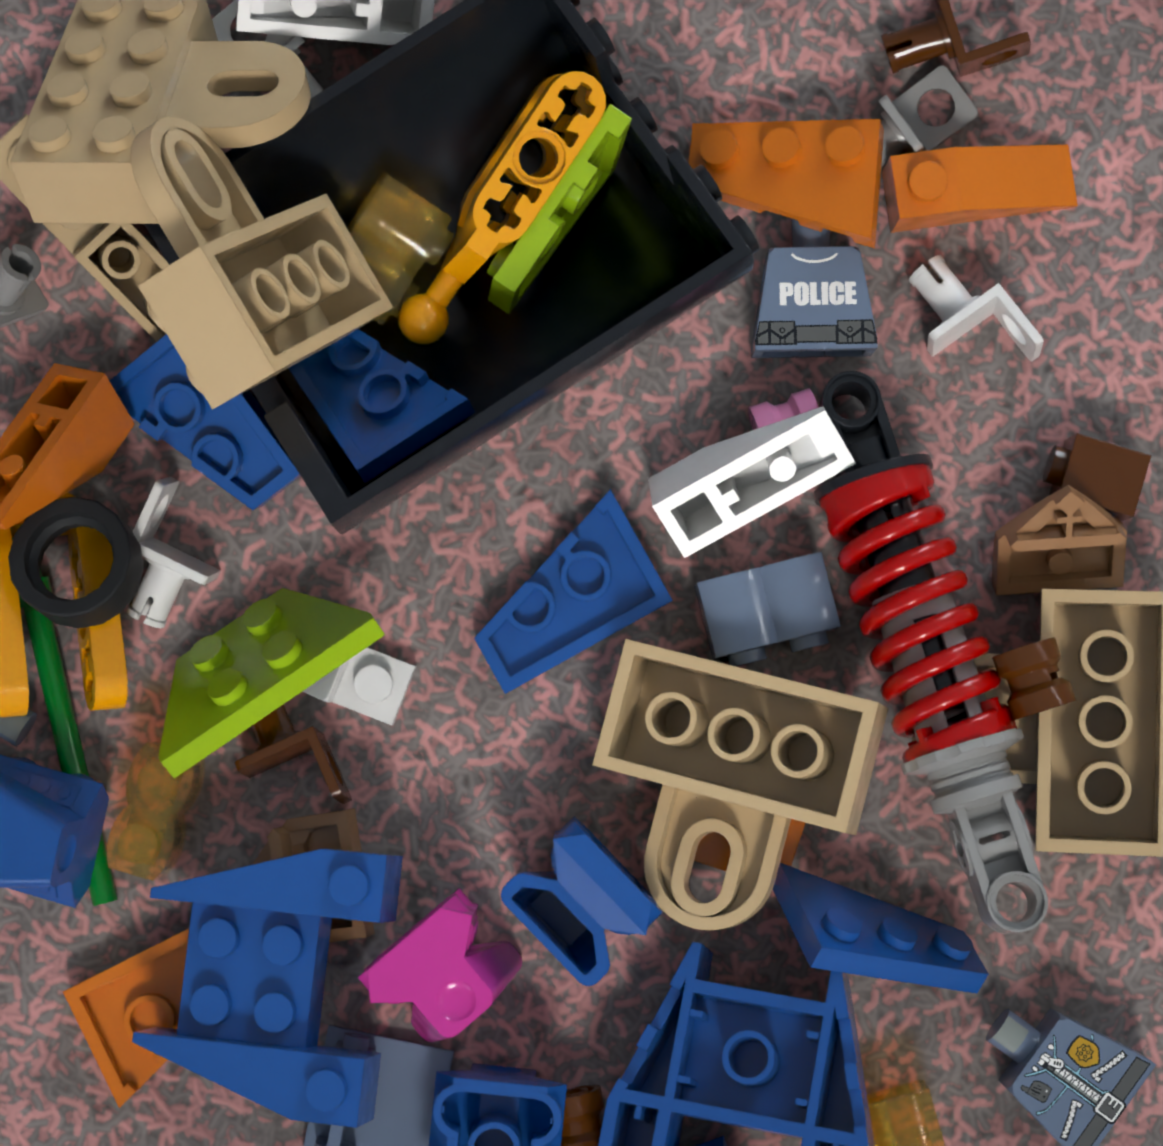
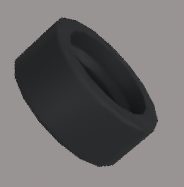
(39, 532)

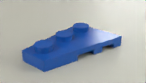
(376, 402)
(225, 444)
(574, 599)
(872, 937)

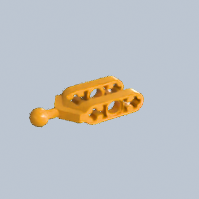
(425, 316)
(99, 645)

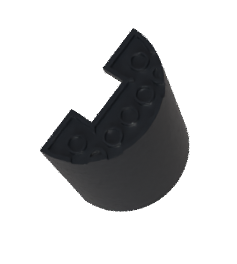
(431, 120)

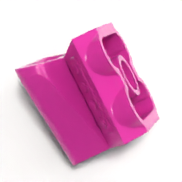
(442, 970)

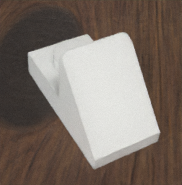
(367, 684)

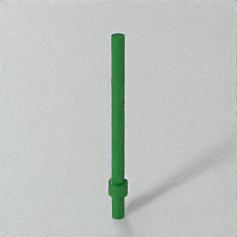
(64, 726)

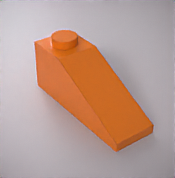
(976, 184)
(59, 440)

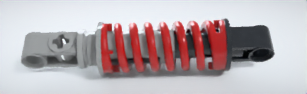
(935, 675)

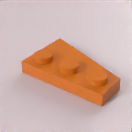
(798, 169)
(127, 999)

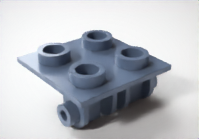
(402, 1096)

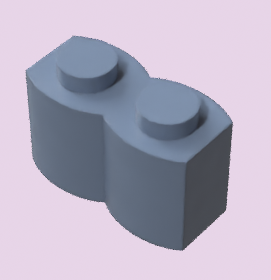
(768, 607)

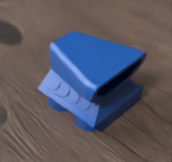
(48, 830)
(579, 901)
(496, 1108)

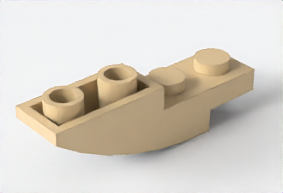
(109, 251)

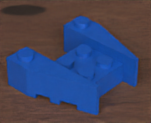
(260, 981)
(744, 1064)

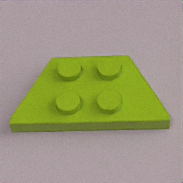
(254, 669)

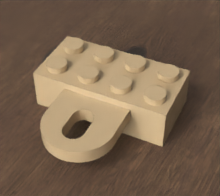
(124, 71)
(245, 287)
(1103, 754)
(733, 760)

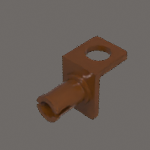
(942, 37)
(282, 743)

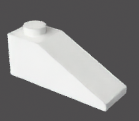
(341, 20)
(746, 477)

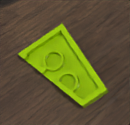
(520, 264)

